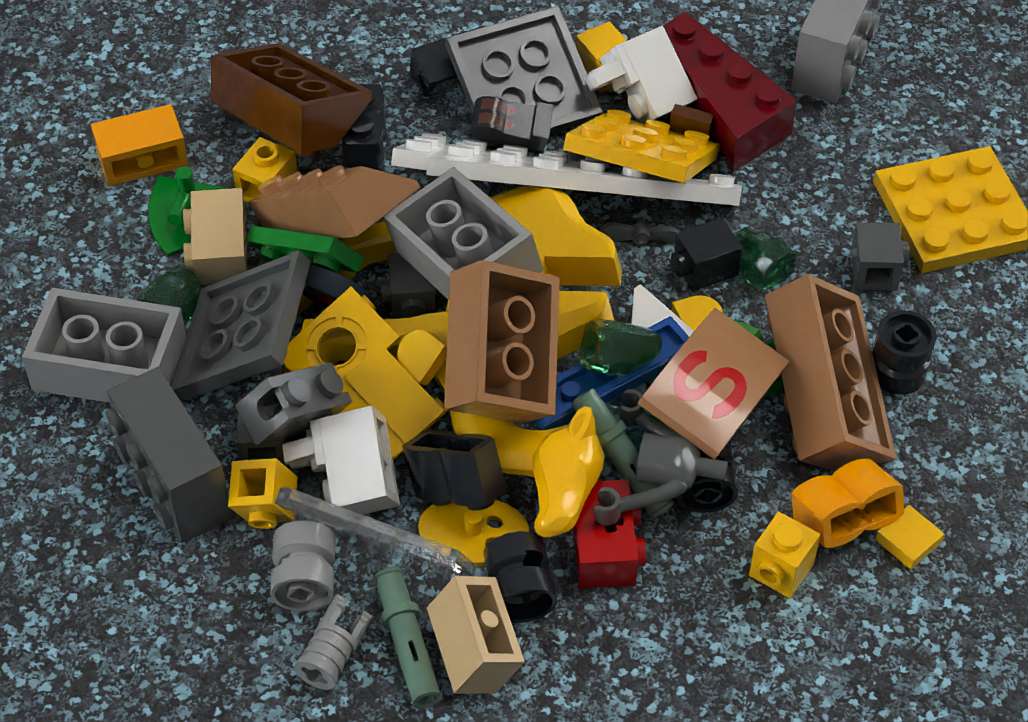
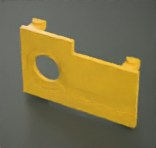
(372, 372)

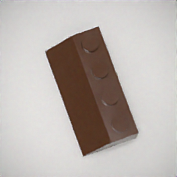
(287, 96)

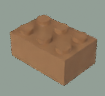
(502, 342)

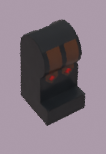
(512, 123)

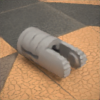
(330, 646)

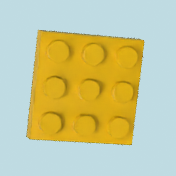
(643, 146)
(955, 208)

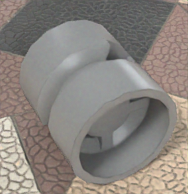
(303, 566)

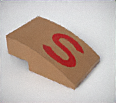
(713, 383)

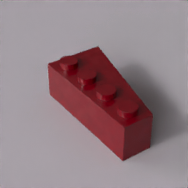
(746, 104)

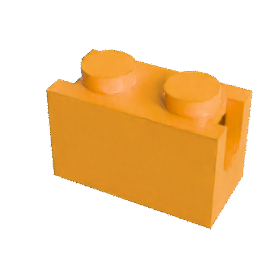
(139, 145)

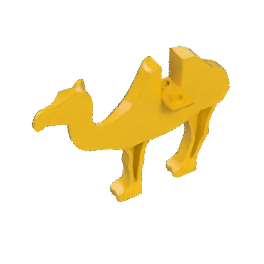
(563, 458)

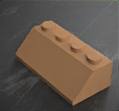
(330, 202)
(829, 374)

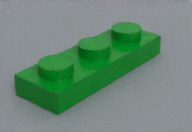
(321, 250)

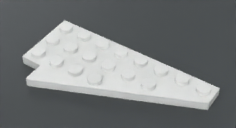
(554, 170)

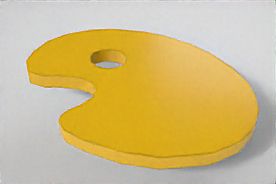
(468, 529)

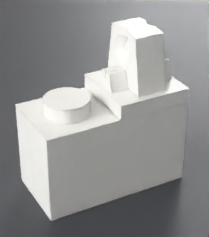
(648, 74)
(355, 456)

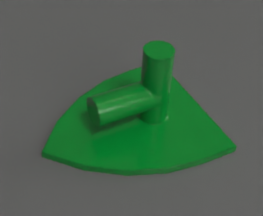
(167, 206)

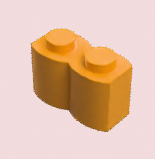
(848, 502)

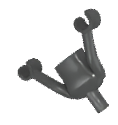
(662, 459)

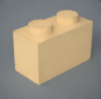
(217, 234)
(475, 635)

